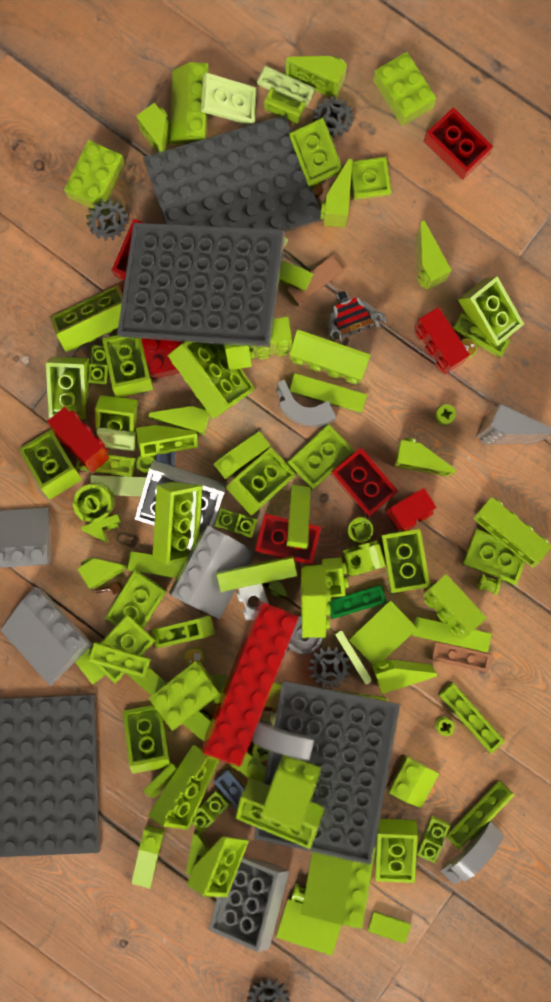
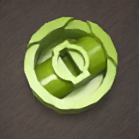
(94, 502)
(364, 558)

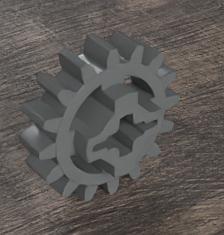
(336, 110)
(107, 227)
(323, 674)
(273, 993)

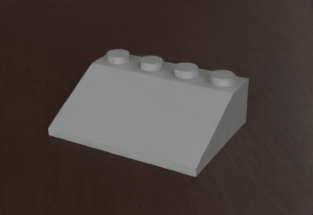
(511, 427)
(162, 473)
(25, 537)
(198, 580)
(45, 636)
(252, 904)

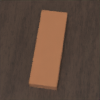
(322, 276)
(461, 656)

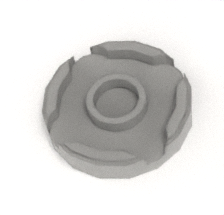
(303, 645)

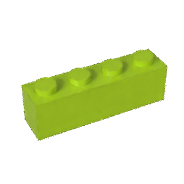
(512, 532)

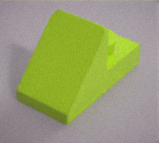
(98, 529)
(198, 848)

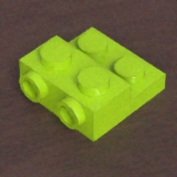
(335, 570)

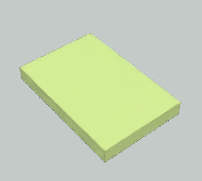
(228, 99)

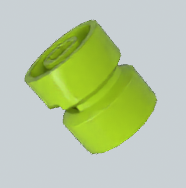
(359, 530)

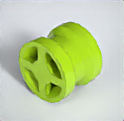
(441, 416)
(258, 754)

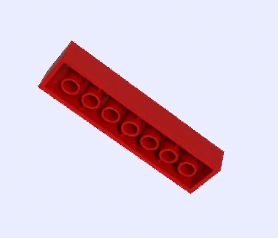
(249, 684)

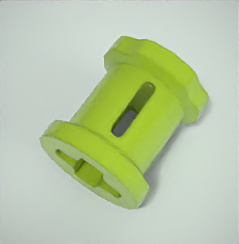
(488, 584)
(450, 728)
(298, 893)

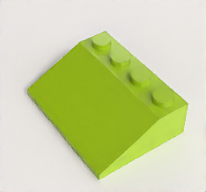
(208, 375)
(337, 890)

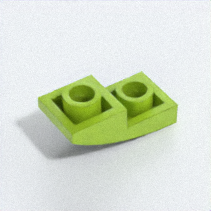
(295, 276)
(98, 367)
(235, 522)
(277, 589)
(88, 668)
(210, 811)
(433, 839)

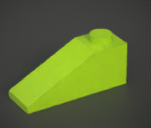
(185, 418)
(161, 439)
(241, 455)
(183, 632)
(399, 674)
(148, 856)

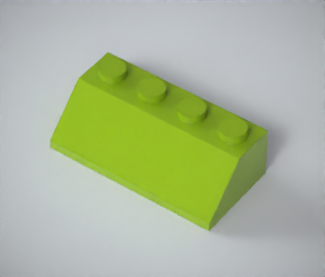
(186, 119)
(88, 319)
(329, 357)
(176, 521)
(251, 808)

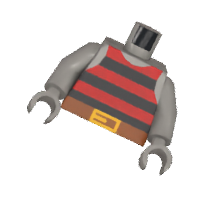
(351, 317)

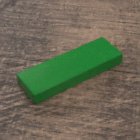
(357, 601)

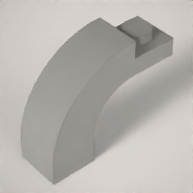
(303, 416)
(282, 741)
(474, 856)

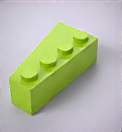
(185, 790)

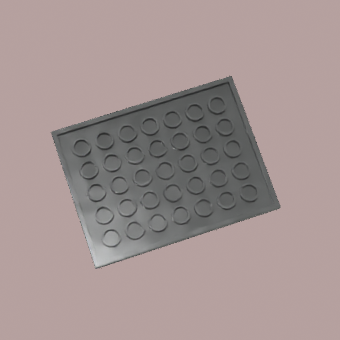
(235, 181)
(201, 284)
(354, 753)
(48, 776)

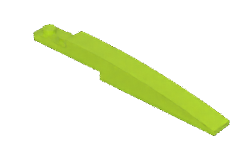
(199, 725)

